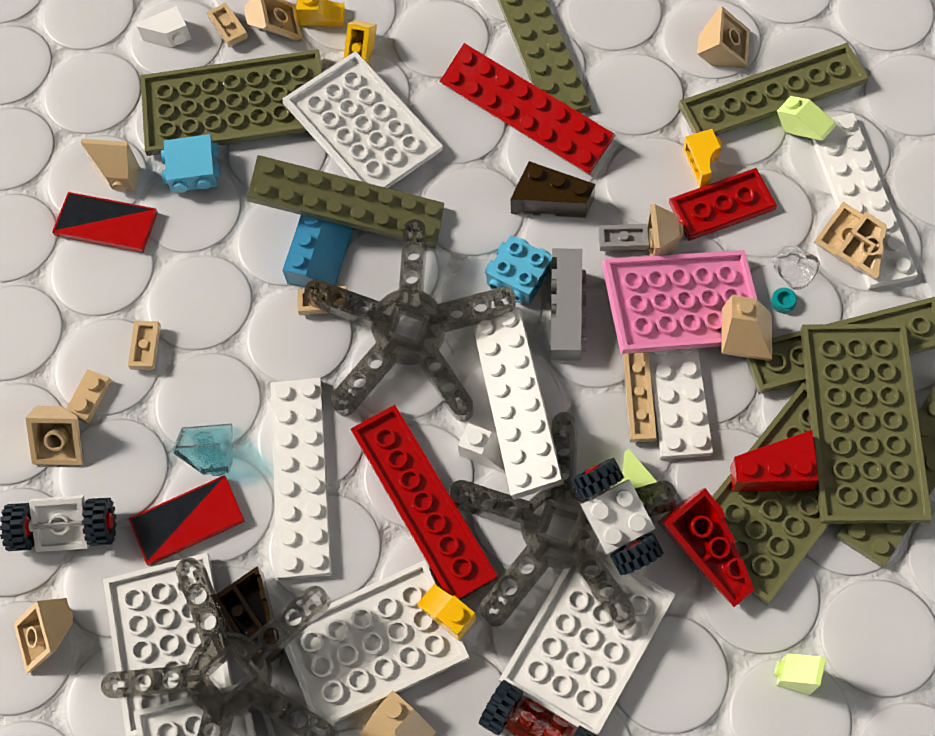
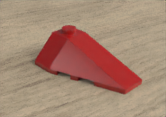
(704, 537)

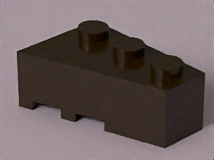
(552, 193)
(248, 606)

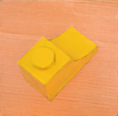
(320, 13)
(701, 152)
(447, 611)

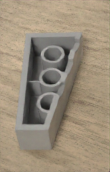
(567, 304)

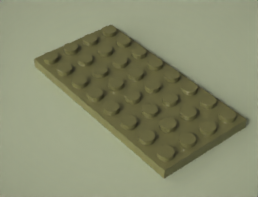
(225, 100)
(864, 424)
(774, 526)

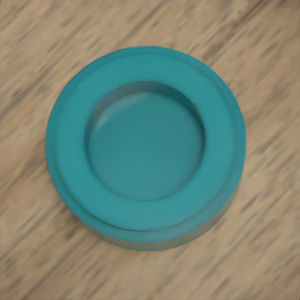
(783, 300)

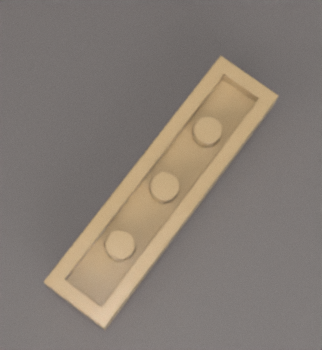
(639, 397)

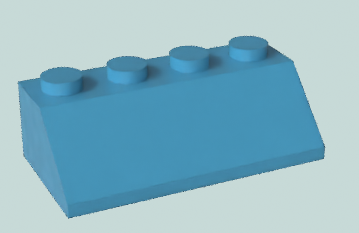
(316, 251)

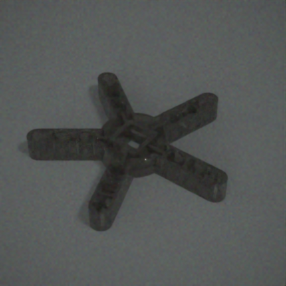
(395, 348)
(548, 551)
(215, 649)

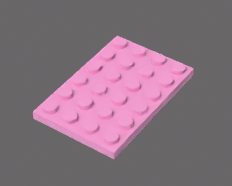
(674, 298)

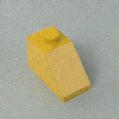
(360, 38)

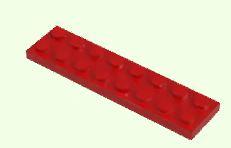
(527, 109)
(424, 504)

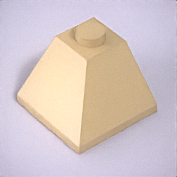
(275, 17)
(724, 41)
(113, 162)
(663, 231)
(746, 329)
(54, 436)
(42, 630)
(396, 718)

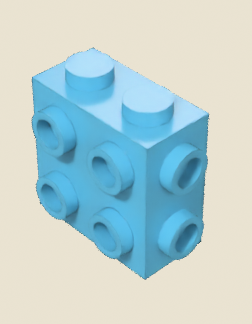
(190, 163)
(519, 268)

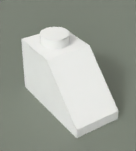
(164, 28)
(481, 447)

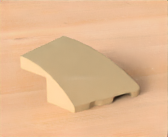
(854, 239)

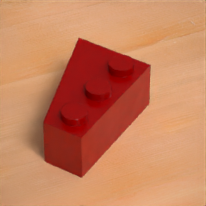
(777, 467)

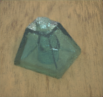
(206, 448)

